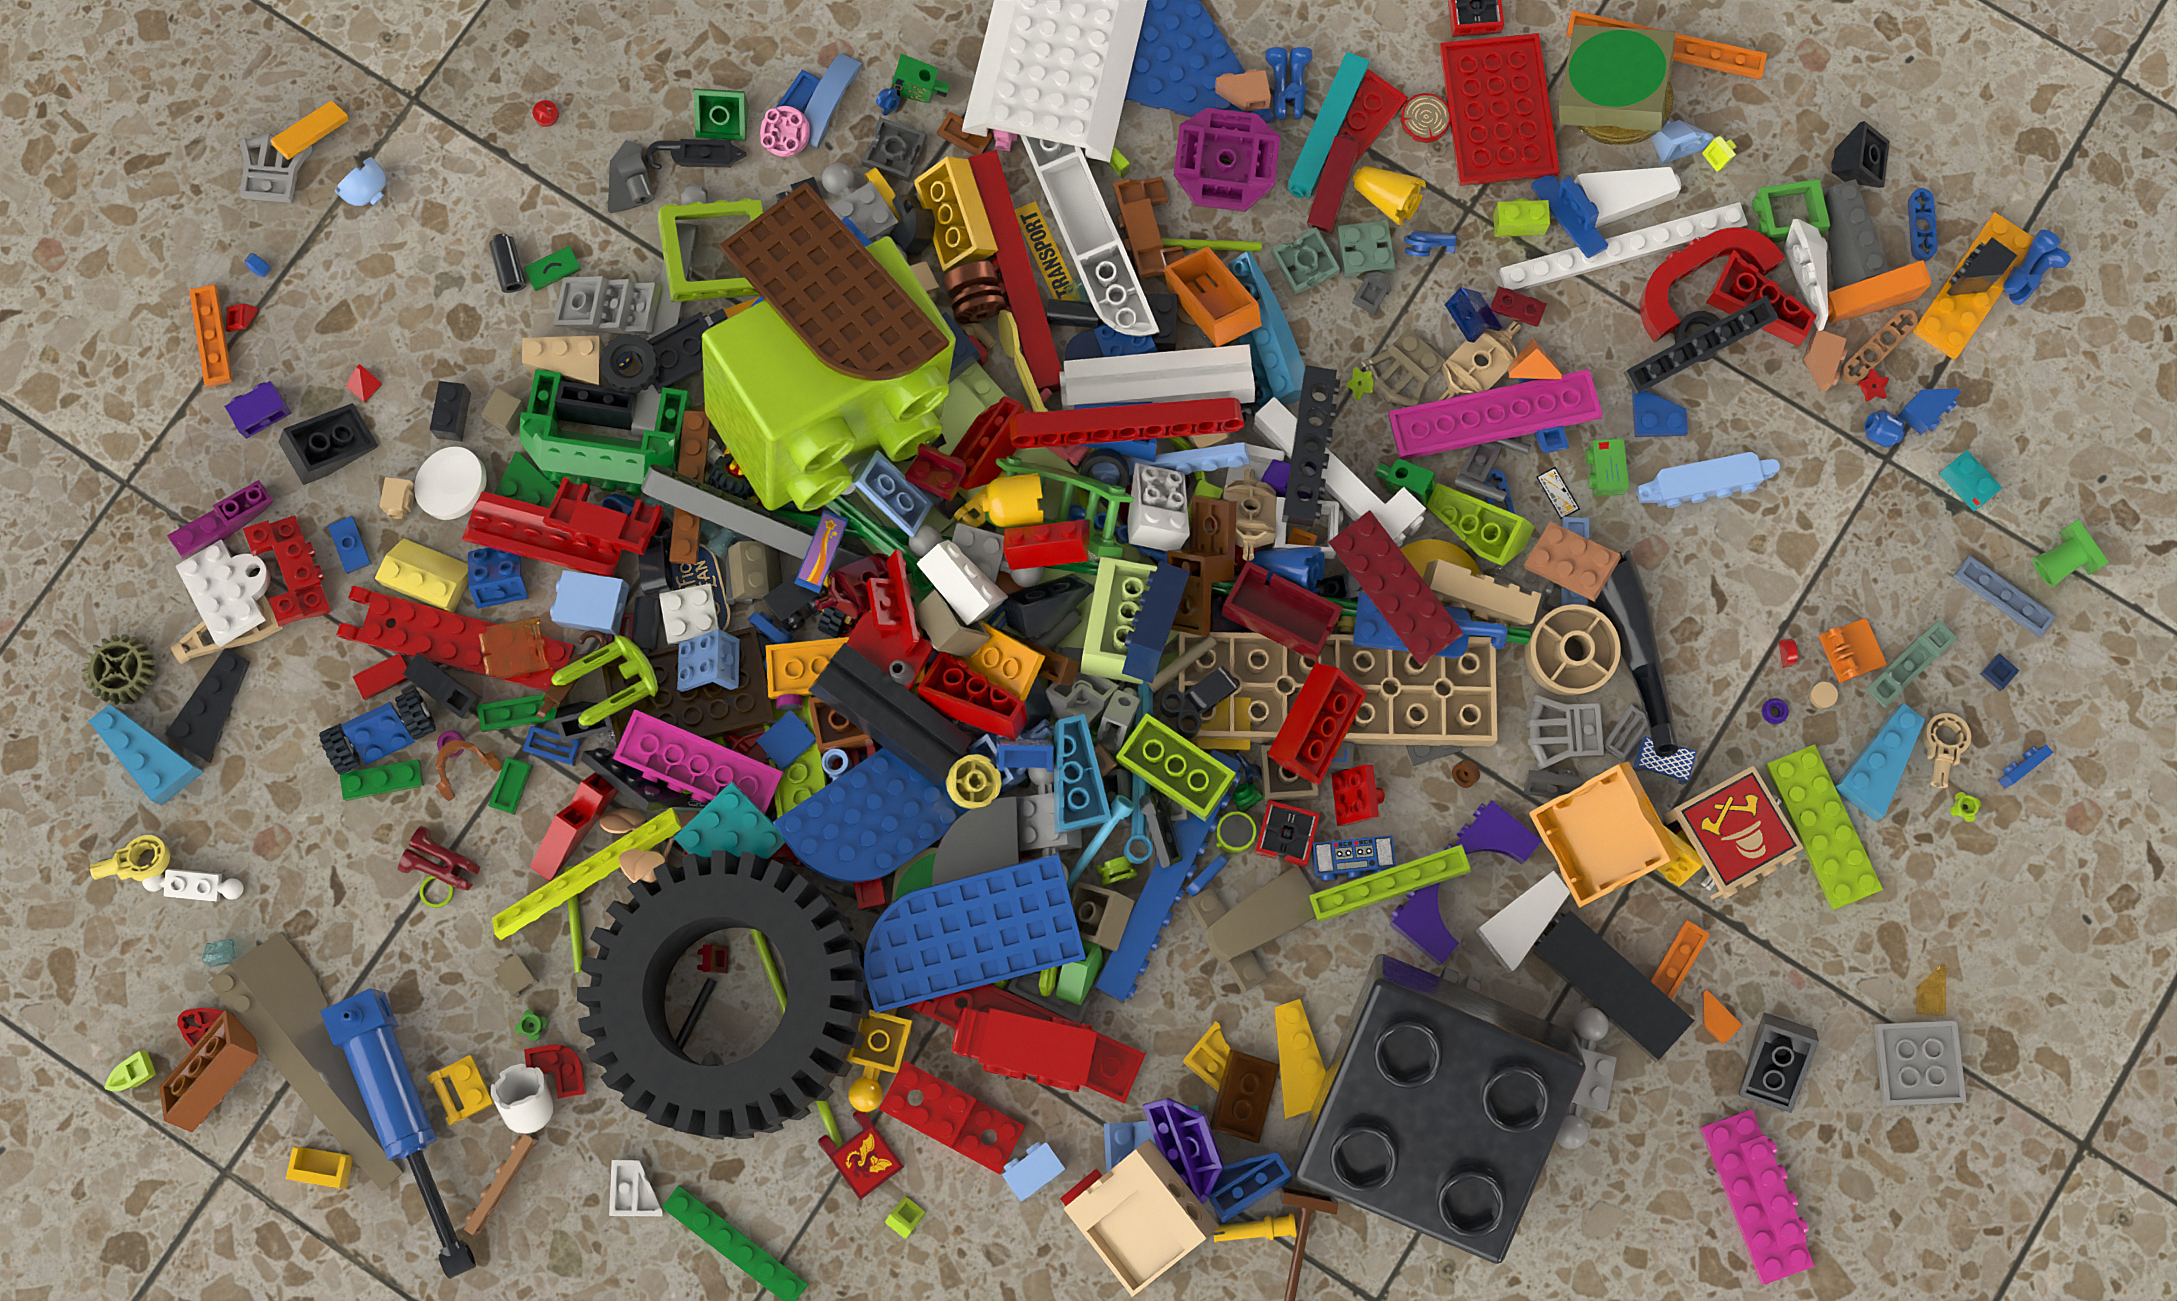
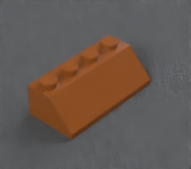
(207, 1072)

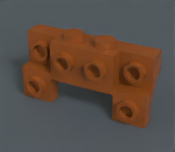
(1137, 219)

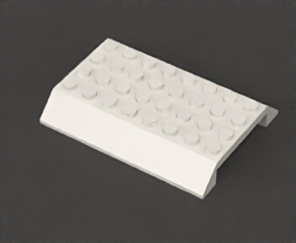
(1056, 71)

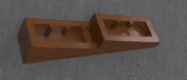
(1055, 665)

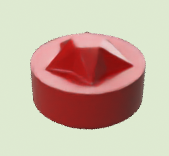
(545, 113)

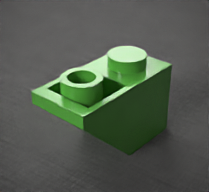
(1079, 976)

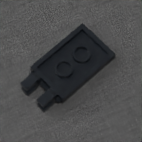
(681, 349)

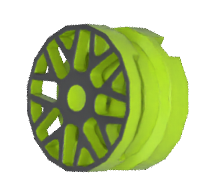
(1116, 869)

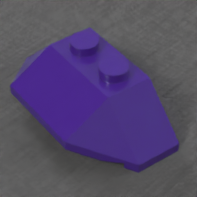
(1186, 1143)

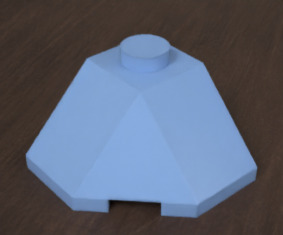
(1680, 140)

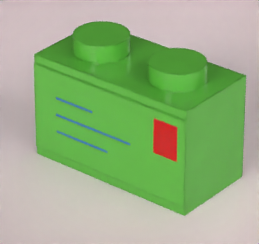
(1607, 467)

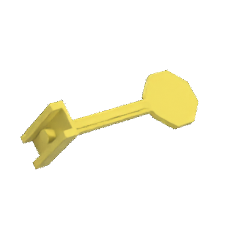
(1010, 342)

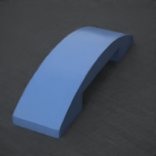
(828, 95)

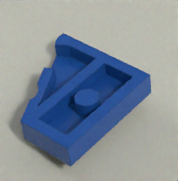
(1657, 416)

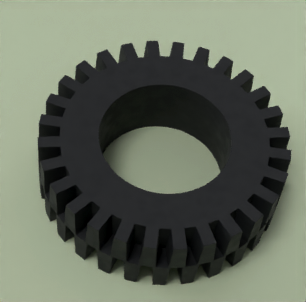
(633, 976)

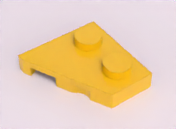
(1209, 1057)

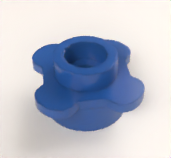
(888, 100)

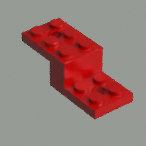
(952, 1117)

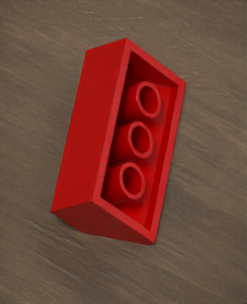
(1317, 723)

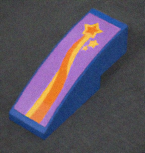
(821, 551)

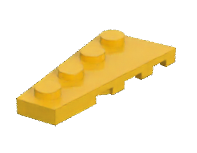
(1298, 1059)

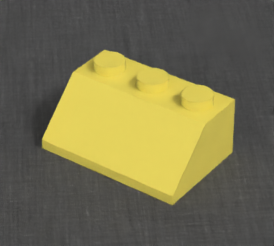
(424, 575)

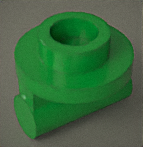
(1246, 796)

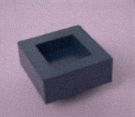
(1999, 672)

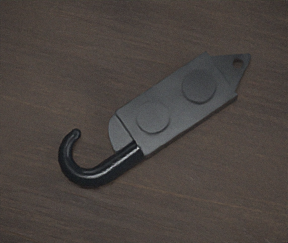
(696, 152)

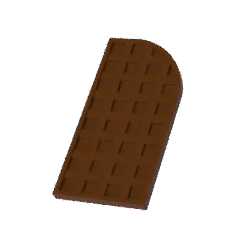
(833, 290)

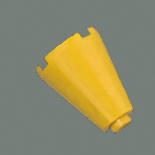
(1390, 192)

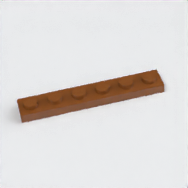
(692, 464)

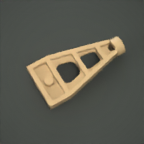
(198, 648)

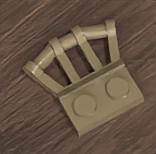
(1414, 358)

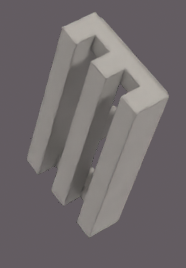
(1615, 750)

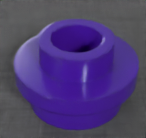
(1780, 706)

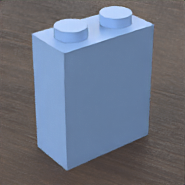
(589, 602)

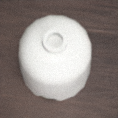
(523, 1098)

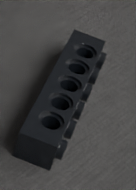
(1701, 345)
(1325, 382)

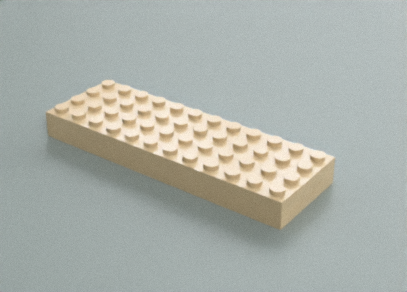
(1404, 703)

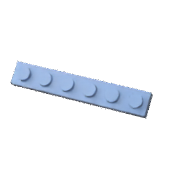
(1183, 461)

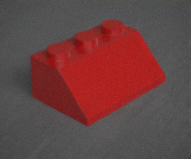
(1047, 544)

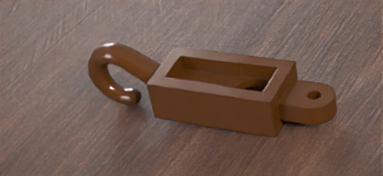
(556, 694)

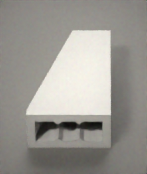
(1628, 191)
(1519, 924)

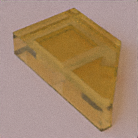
(1932, 993)

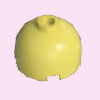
(973, 782)

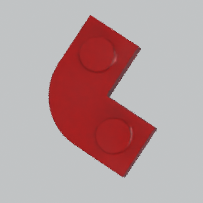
(561, 1062)

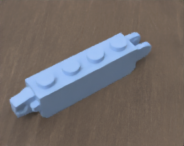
(1707, 479)

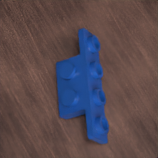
(1572, 212)

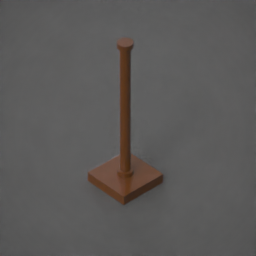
(1307, 1204)

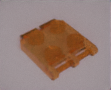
(513, 648)

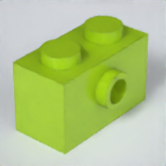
(1521, 218)

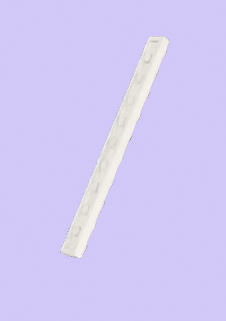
(1622, 248)

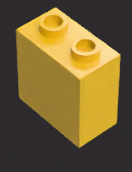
(1221, 723)

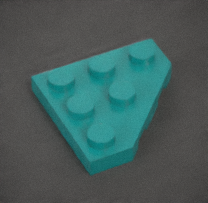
(732, 825)

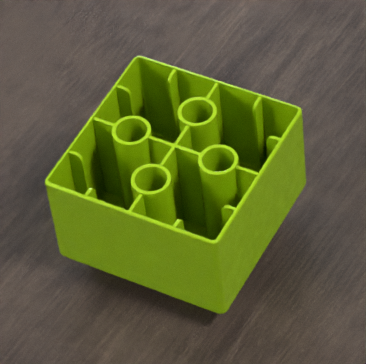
(803, 424)

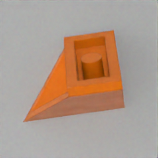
(1534, 363)

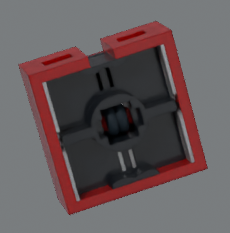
(1475, 17)
(1289, 822)

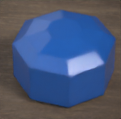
(257, 265)

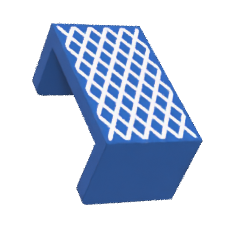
(1024, 754)
(1675, 766)

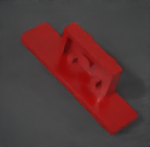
(892, 602)

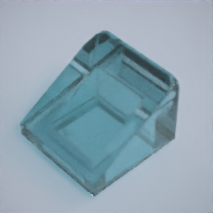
(1076, 290)

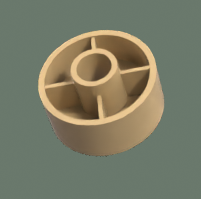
(1551, 665)

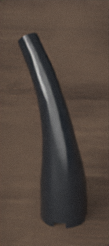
(1627, 607)

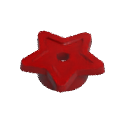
(1868, 390)

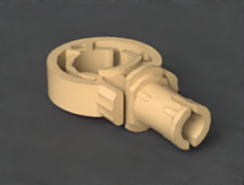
(1945, 754)

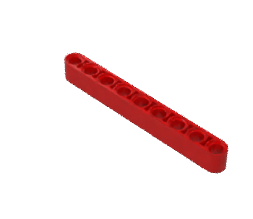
(1125, 423)

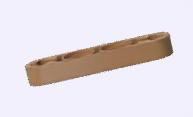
(1877, 345)

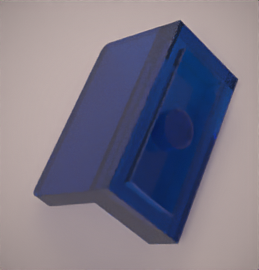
(1471, 313)

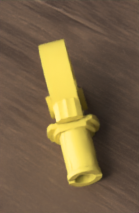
(126, 859)

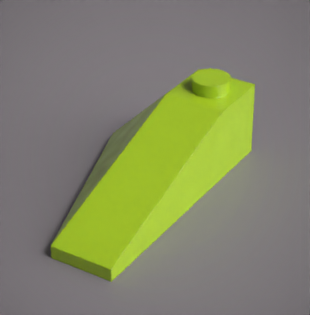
(1484, 527)

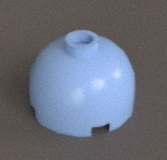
(363, 184)

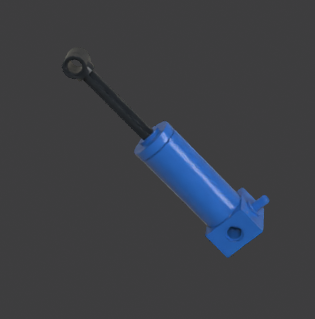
(365, 1033)

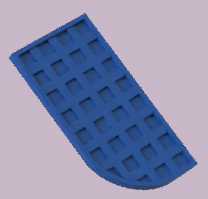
(869, 820)
(972, 933)

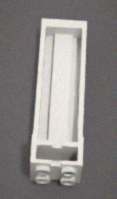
(1160, 377)
(1398, 516)

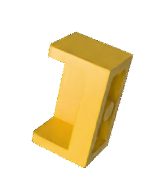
(319, 1167)

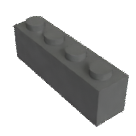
(1852, 238)

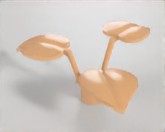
(634, 862)

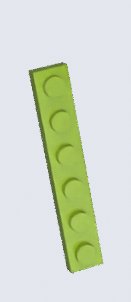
(1390, 883)

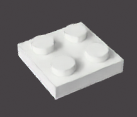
(688, 613)

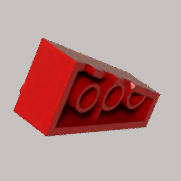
(1743, 284)
(971, 698)

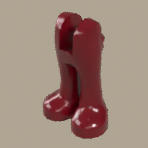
(448, 874)

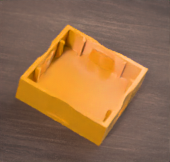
(1604, 834)

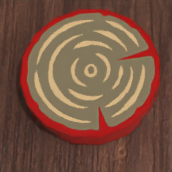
(1425, 117)

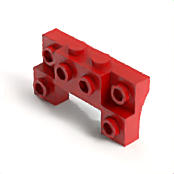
(599, 524)
(294, 558)

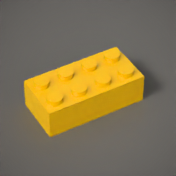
(961, 222)

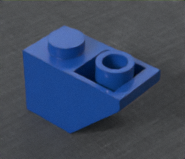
(1927, 406)

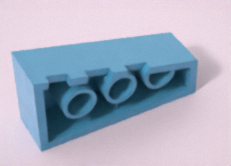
(148, 759)
(1879, 766)
(1077, 779)

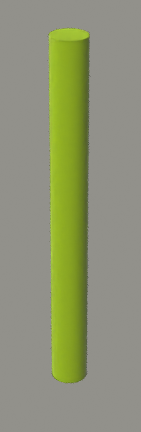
(1225, 245)
(575, 929)

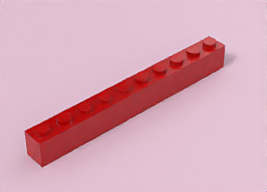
(1016, 273)

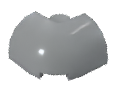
(1086, 696)

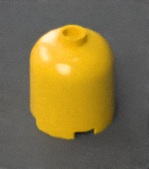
(1014, 501)

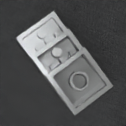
(607, 305)

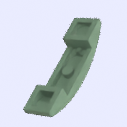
(1911, 663)

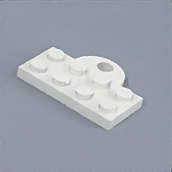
(225, 591)

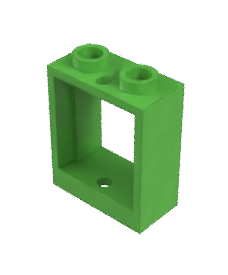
(1814, 202)

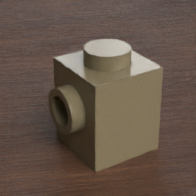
(515, 975)

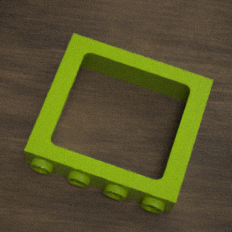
(679, 288)

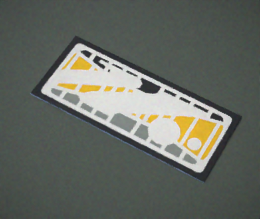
(1558, 492)

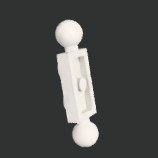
(194, 885)

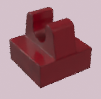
(714, 959)

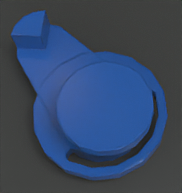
(1424, 240)

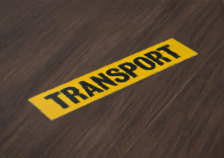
(1044, 249)

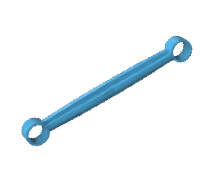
(1139, 786)

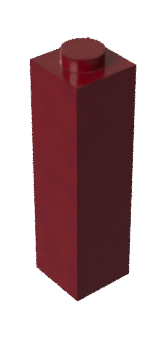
(1333, 183)

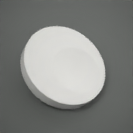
(450, 483)

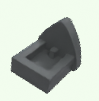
(1372, 292)

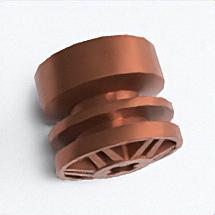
(974, 292)

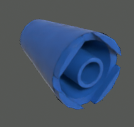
(1298, 565)

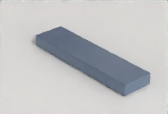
(2004, 596)

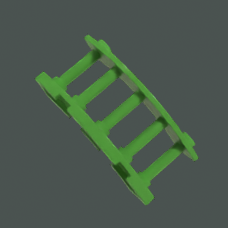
(1099, 545)

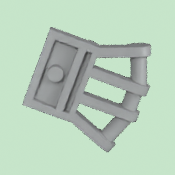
(268, 182)
(1582, 731)

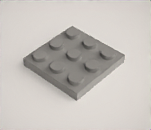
(1919, 1063)

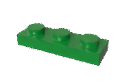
(512, 713)
(381, 780)

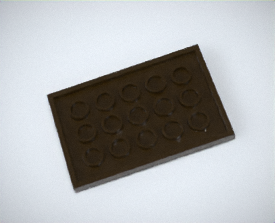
(703, 710)

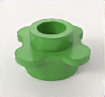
(523, 1026)

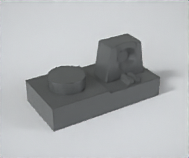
(1551, 784)

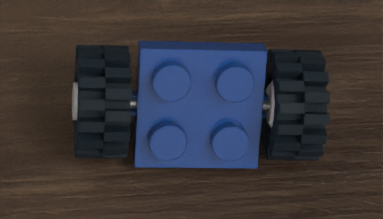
(377, 732)

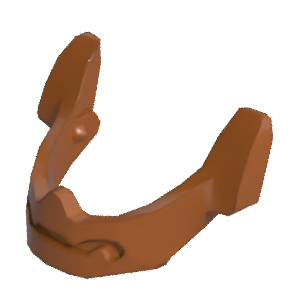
(452, 748)

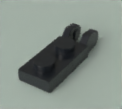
(1161, 828)

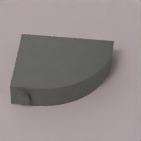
(979, 842)

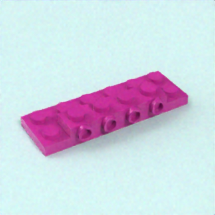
(693, 762)
(1759, 1196)

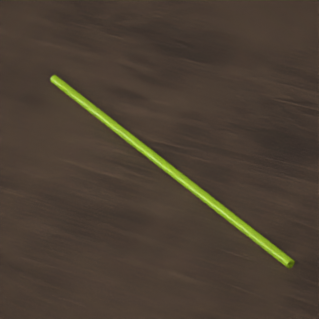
(781, 997)

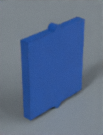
(786, 740)

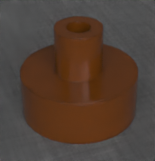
(1466, 773)

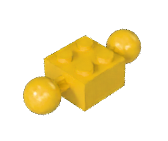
(882, 1050)

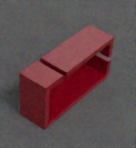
(1281, 611)

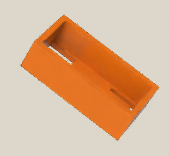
(1220, 311)

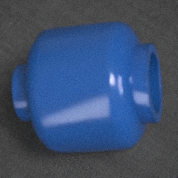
(1884, 428)

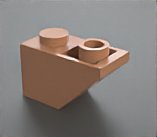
(1245, 90)
(1823, 357)

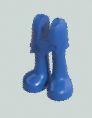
(1296, 90)
(2043, 255)

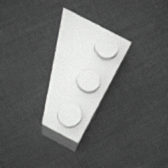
(961, 582)

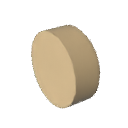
(1823, 695)

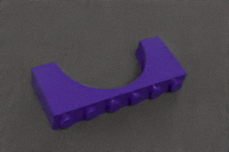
(1490, 832)

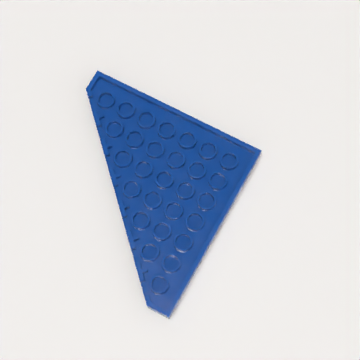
(1180, 59)

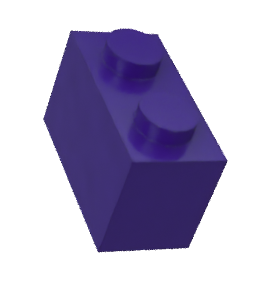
(257, 409)

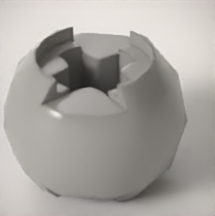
(693, 194)

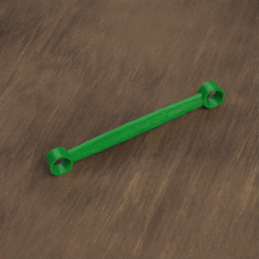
(878, 537)

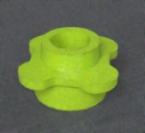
(1972, 806)

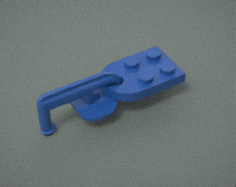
(1375, 632)

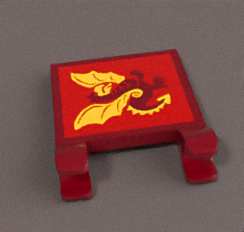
(864, 1159)

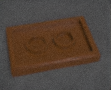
(1244, 1096)

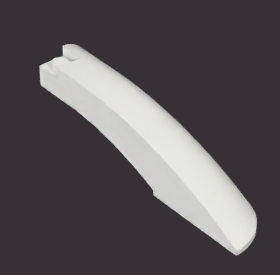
(1091, 236)

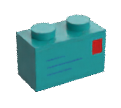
(1970, 480)

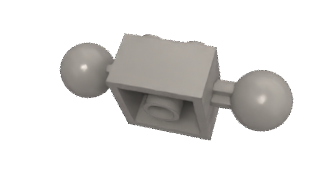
(862, 206)
(980, 547)
(1037, 820)
(1595, 1086)

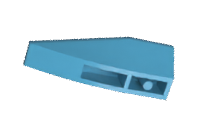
(1272, 345)

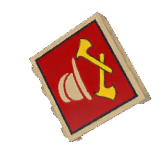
(1737, 831)

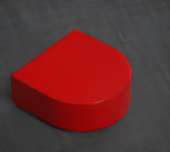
(1788, 652)

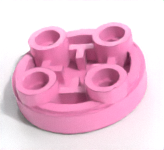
(784, 131)

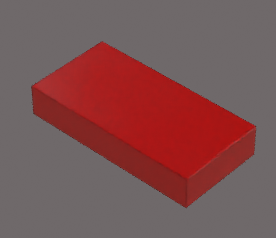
(381, 676)

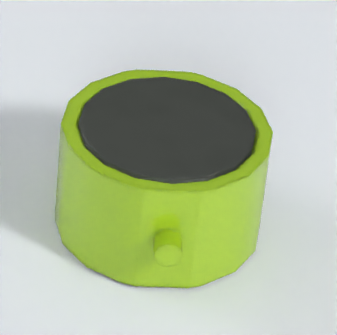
(1235, 832)

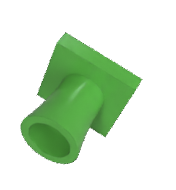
(2075, 552)

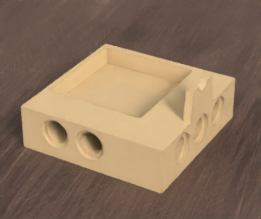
(1141, 1217)

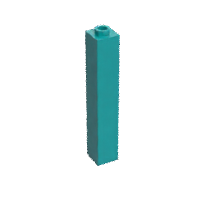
(1327, 125)

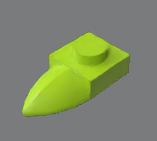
(131, 1072)

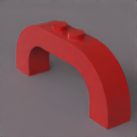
(1751, 245)

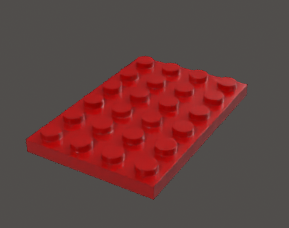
(1499, 109)

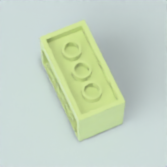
(1111, 617)

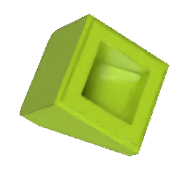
(905, 1217)

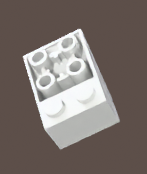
(1159, 508)

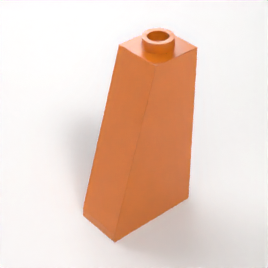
(1879, 292)

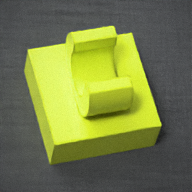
(1719, 153)

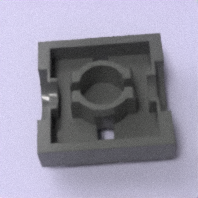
(889, 146)

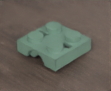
(1365, 254)
(1303, 255)

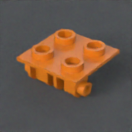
(1852, 650)

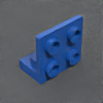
(1119, 344)
(495, 577)

